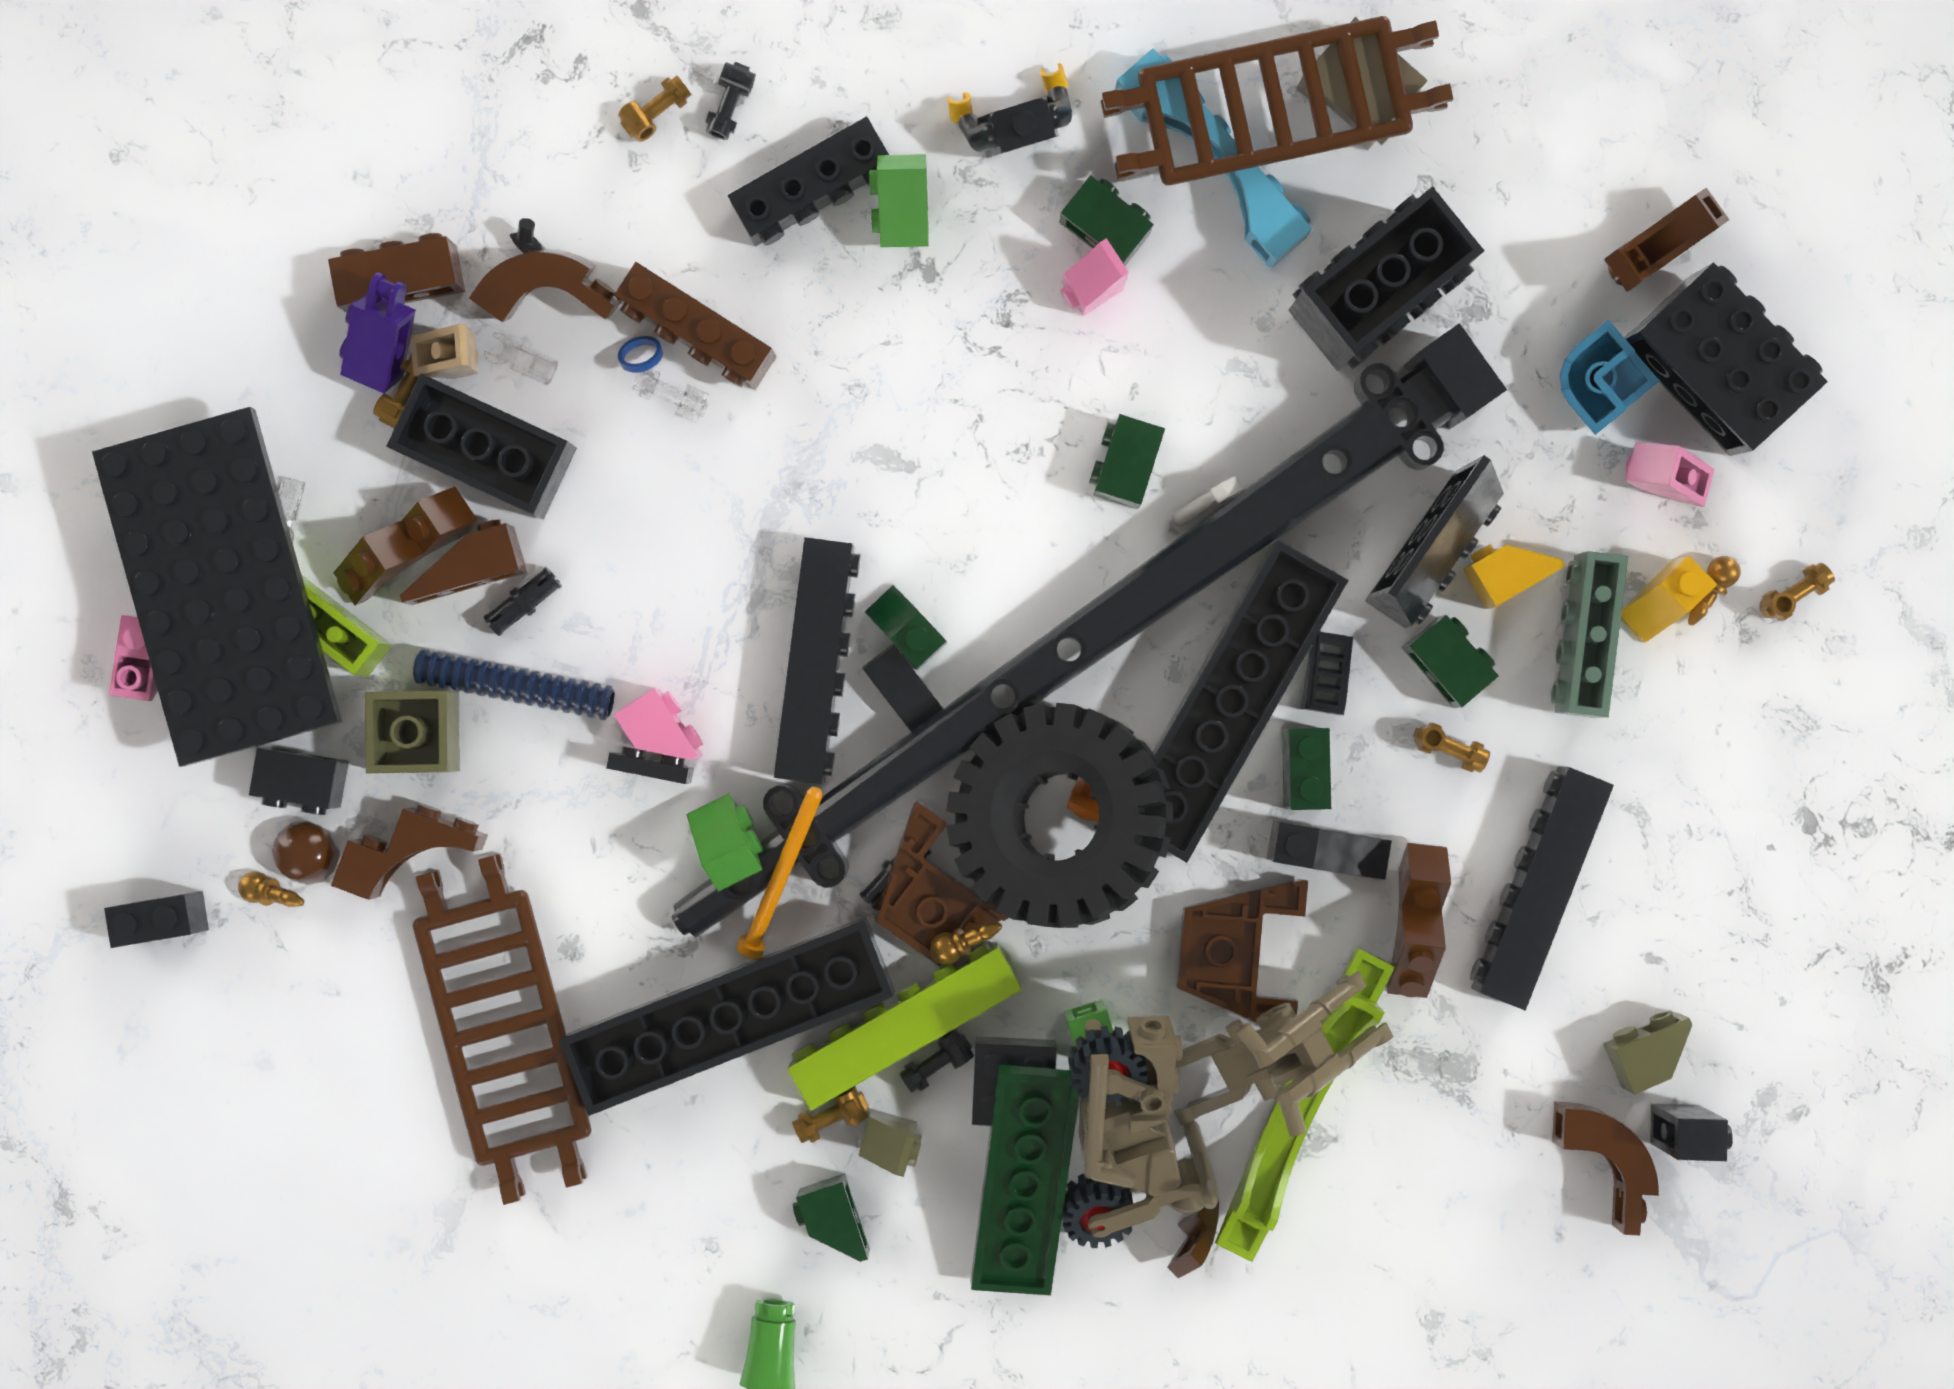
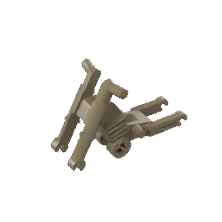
(1281, 1050)

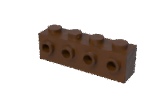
(694, 325)

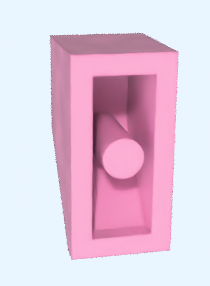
(1094, 278)
(1669, 473)

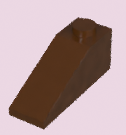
(472, 562)

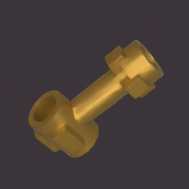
(638, 119)
(389, 407)
(1783, 604)
(1433, 738)
(850, 1106)

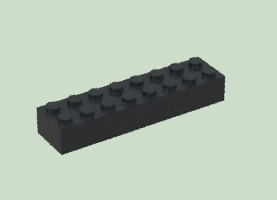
(1241, 687)
(727, 1016)

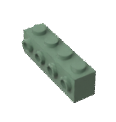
(1590, 634)

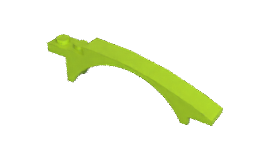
(1266, 1176)

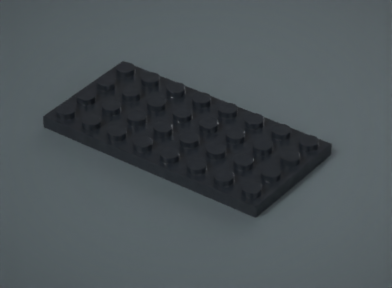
(216, 586)

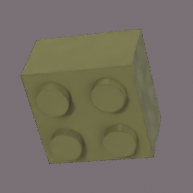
(412, 731)

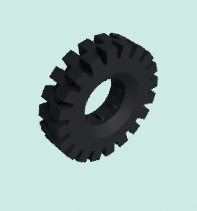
(993, 807)

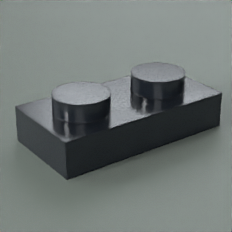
(634, 762)

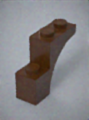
(392, 549)
(369, 865)
(1420, 927)

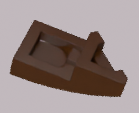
(1195, 1248)

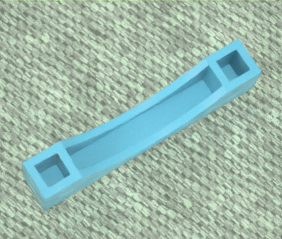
(1269, 219)

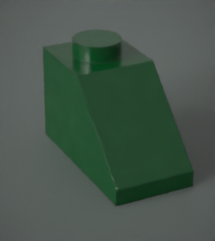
(906, 627)
(832, 1216)

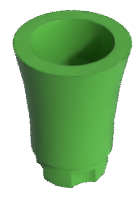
(770, 1347)

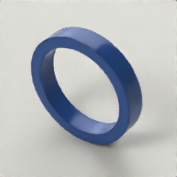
(646, 365)

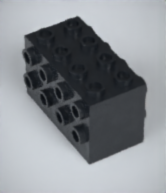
(1385, 279)
(1725, 360)

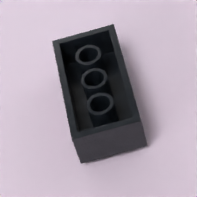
(481, 446)

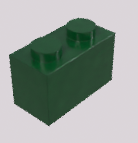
(1100, 214)
(1127, 462)
(1451, 660)
(1306, 769)

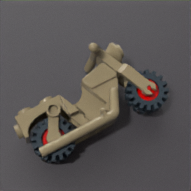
(1125, 1134)

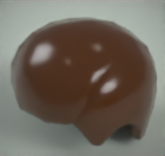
(305, 852)

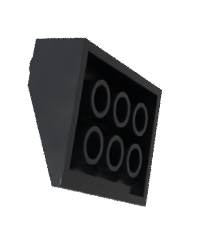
(1438, 543)

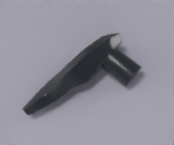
(524, 237)

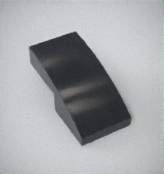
(902, 687)

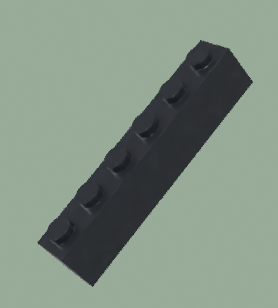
(815, 661)
(1540, 886)

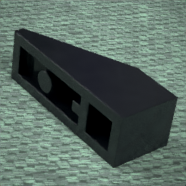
(1328, 850)

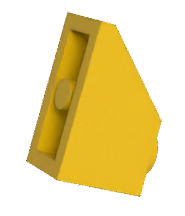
(1507, 572)
(1667, 598)

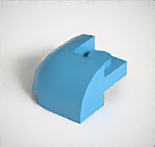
(1604, 377)

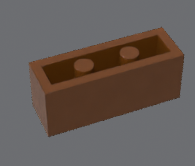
(425, 266)

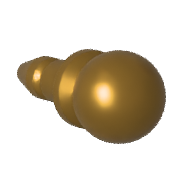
(1725, 573)
(258, 888)
(948, 947)

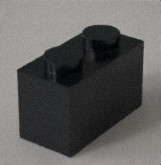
(298, 778)
(156, 919)
(1690, 1132)

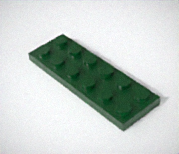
(1024, 1180)

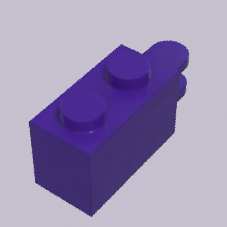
(377, 335)

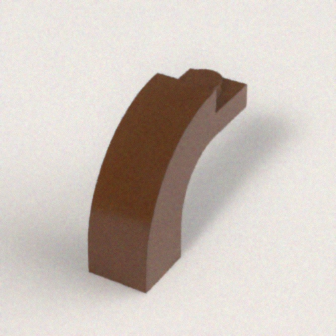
(1665, 240)
(513, 279)
(1633, 1170)

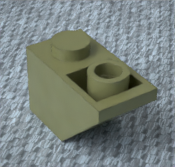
(1648, 1053)
(890, 1142)

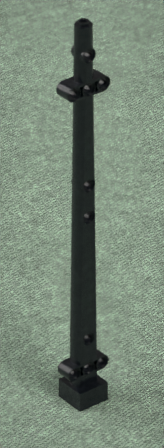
(1440, 387)

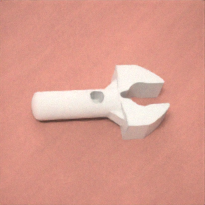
(1217, 495)

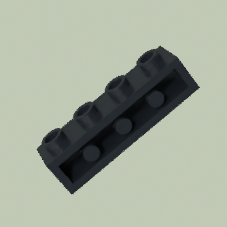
(808, 183)

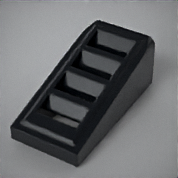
(1309, 701)

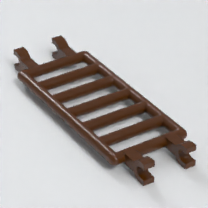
(1389, 42)
(439, 916)

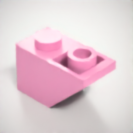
(132, 669)
(655, 726)

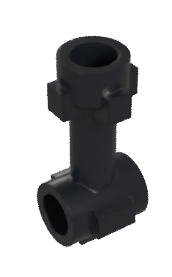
(736, 81)
(954, 1050)

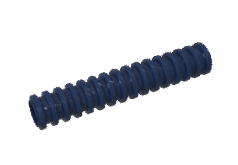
(513, 684)

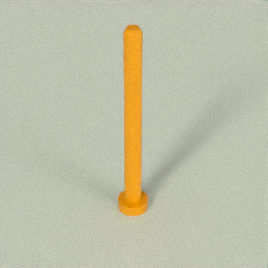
(751, 944)

